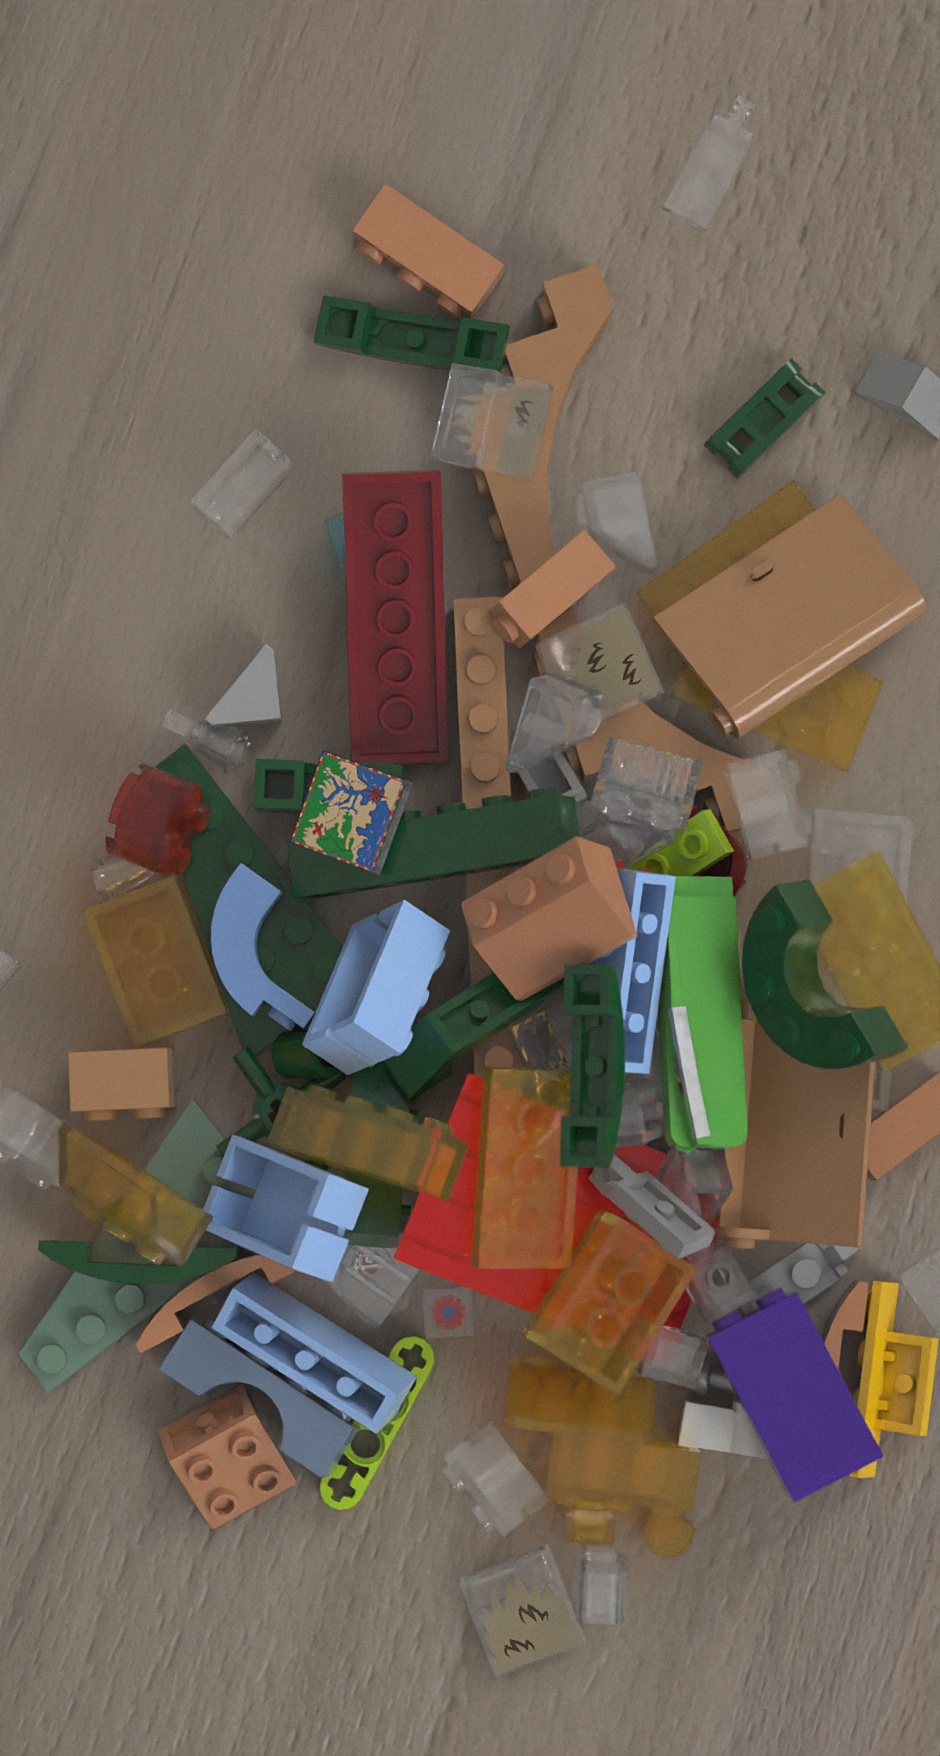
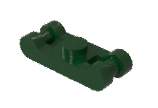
(764, 418)

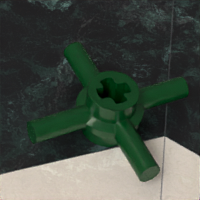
(267, 1093)

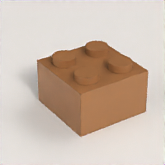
(122, 1081)

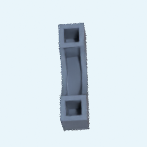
(312, 1431)

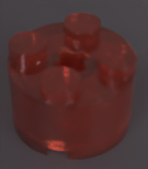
(156, 820)

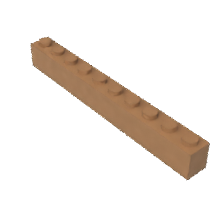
(483, 765)

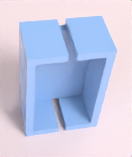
(377, 988)
(294, 1213)

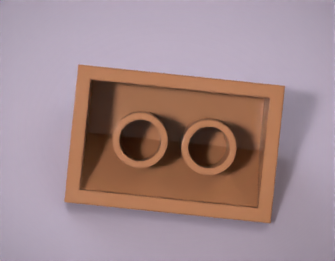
(550, 916)

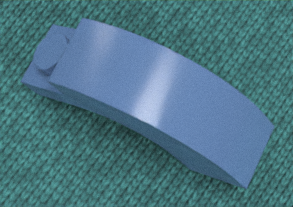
(234, 936)

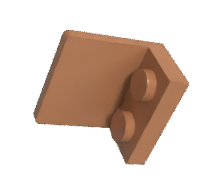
(225, 1457)

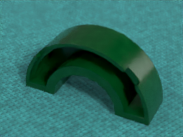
(789, 994)

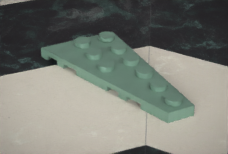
(98, 1312)

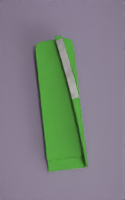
(702, 1019)

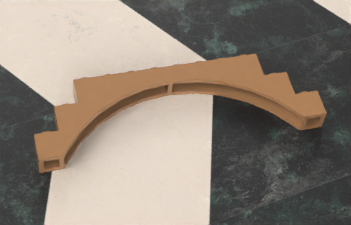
(579, 312)

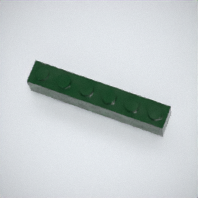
(447, 845)

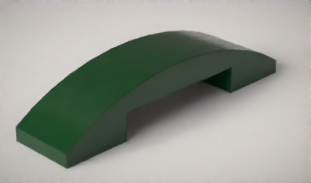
(410, 337)
(596, 1066)
(78, 1257)

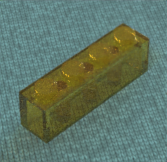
(369, 1142)

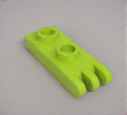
(692, 851)

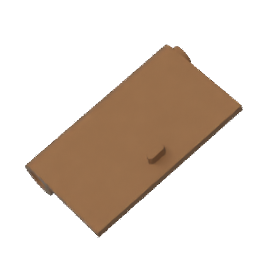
(781, 636)
(803, 1150)

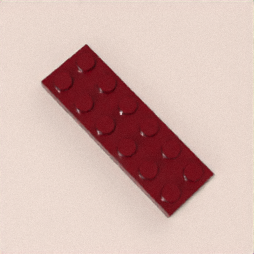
(395, 616)

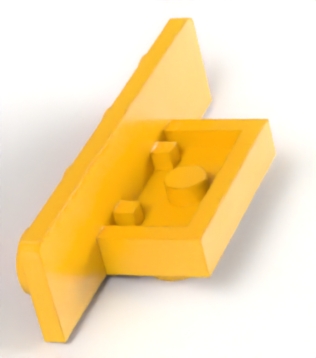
(894, 1374)

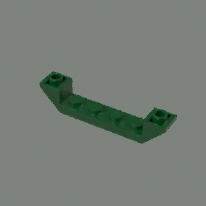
(457, 1029)

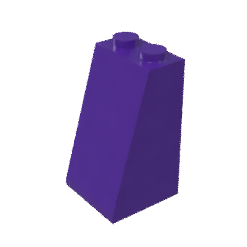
(792, 1394)

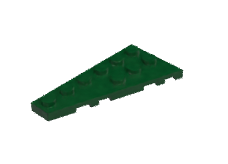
(292, 941)

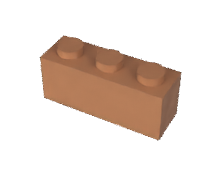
(427, 254)

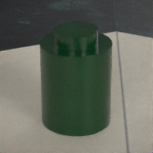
(296, 1061)

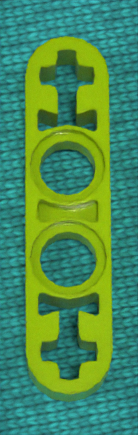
(385, 1435)

